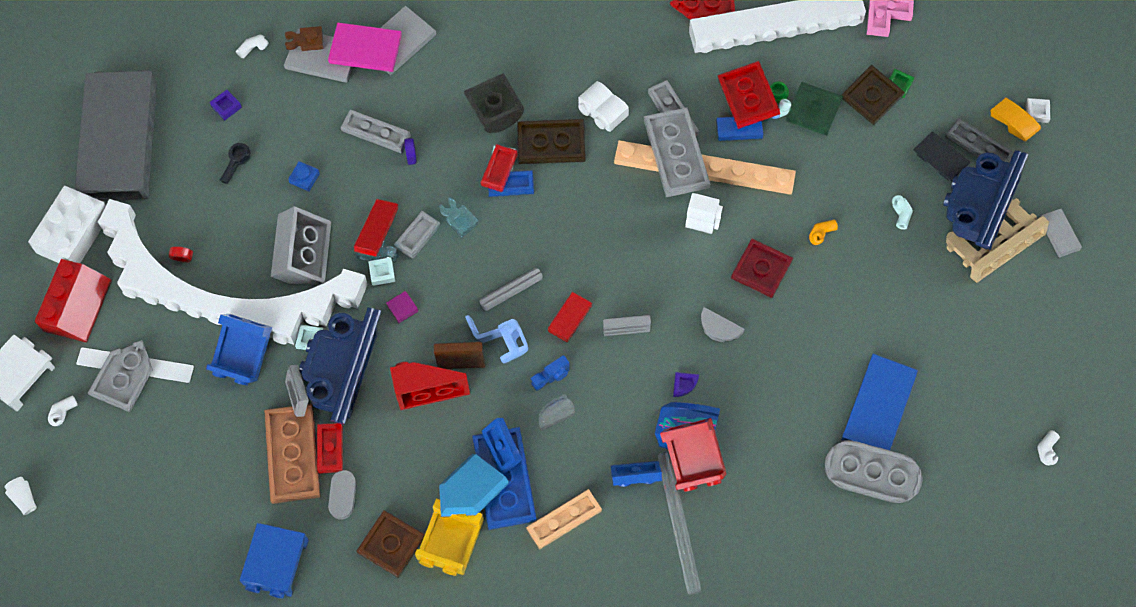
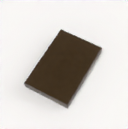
(551, 141)

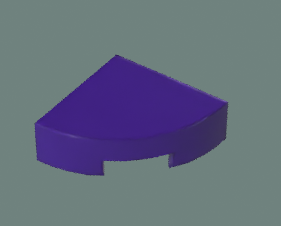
(684, 383)

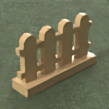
(1013, 242)

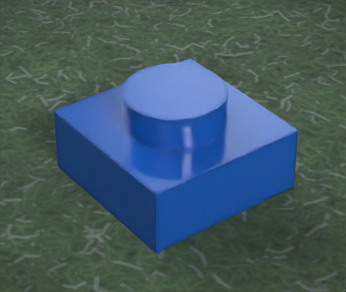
(304, 176)

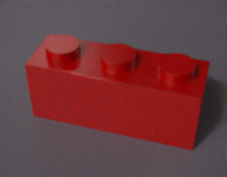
(72, 301)

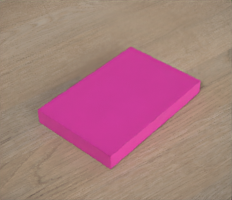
(365, 47)

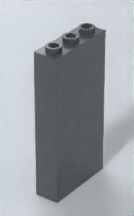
(116, 135)

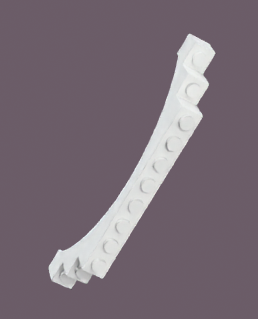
(149, 280)

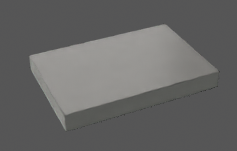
(414, 34)
(316, 62)

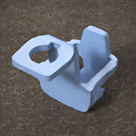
(510, 331)

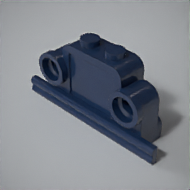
(983, 197)
(339, 362)

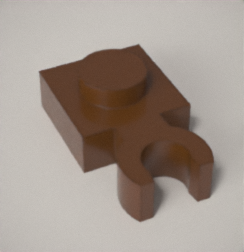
(309, 39)

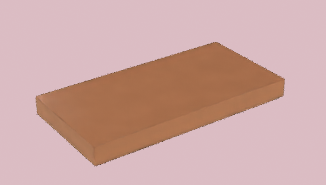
(291, 455)

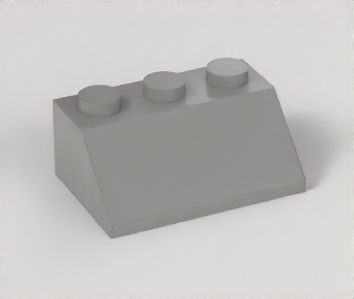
(301, 247)

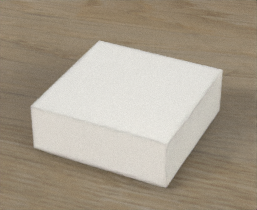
(1038, 109)

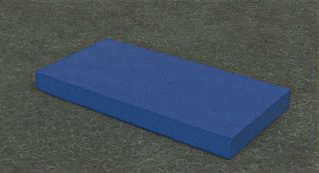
(880, 403)
(515, 502)

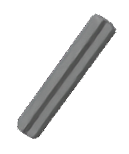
(511, 289)

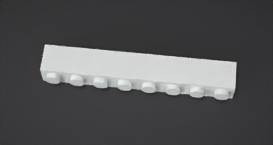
(773, 22)

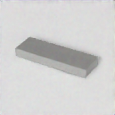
(666, 99)
(375, 131)

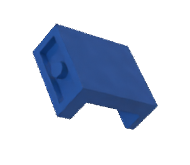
(240, 349)
(273, 560)

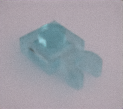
(460, 219)

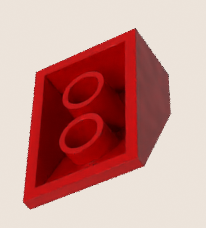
(425, 384)

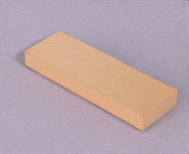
(564, 519)

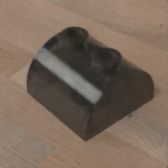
(495, 104)

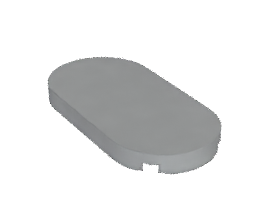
(873, 471)

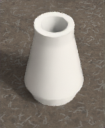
(20, 493)

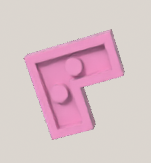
(882, 11)

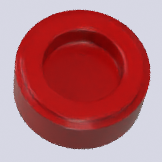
(180, 254)

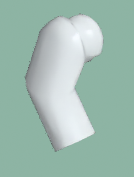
(250, 43)
(59, 410)
(1045, 449)

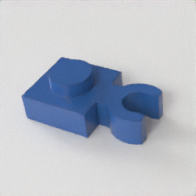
(555, 371)

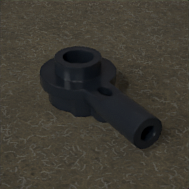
(238, 154)

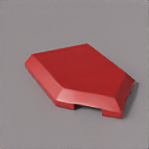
(703, 8)

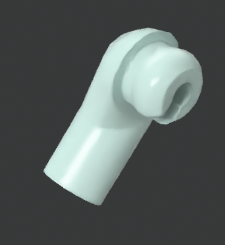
(904, 211)

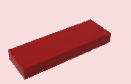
(376, 227)

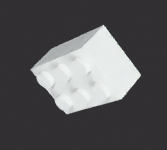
(68, 227)

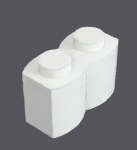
(603, 106)
(703, 213)

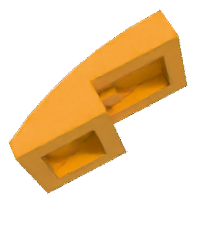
(1017, 119)

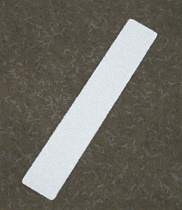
(161, 368)

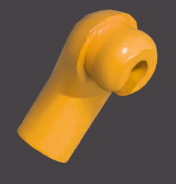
(820, 229)

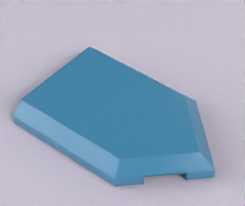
(470, 487)

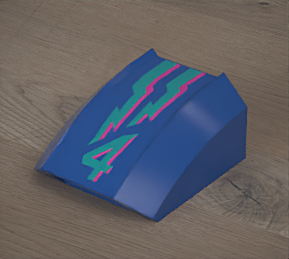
(680, 413)

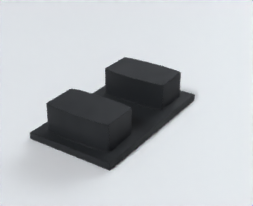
(941, 156)

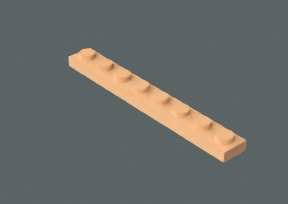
(717, 168)

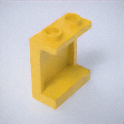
(449, 541)

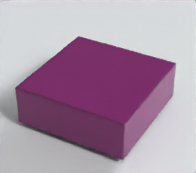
(402, 307)

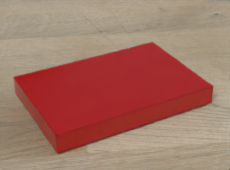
(748, 94)

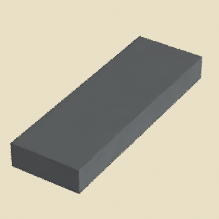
(976, 141)

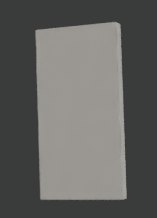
(676, 152)

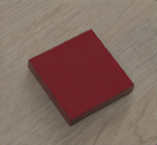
(762, 268)

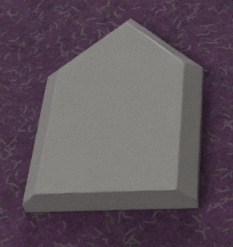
(123, 376)

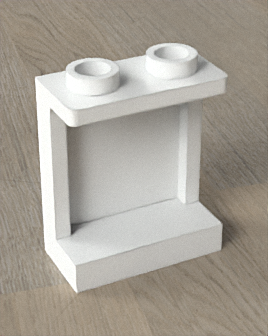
(20, 369)

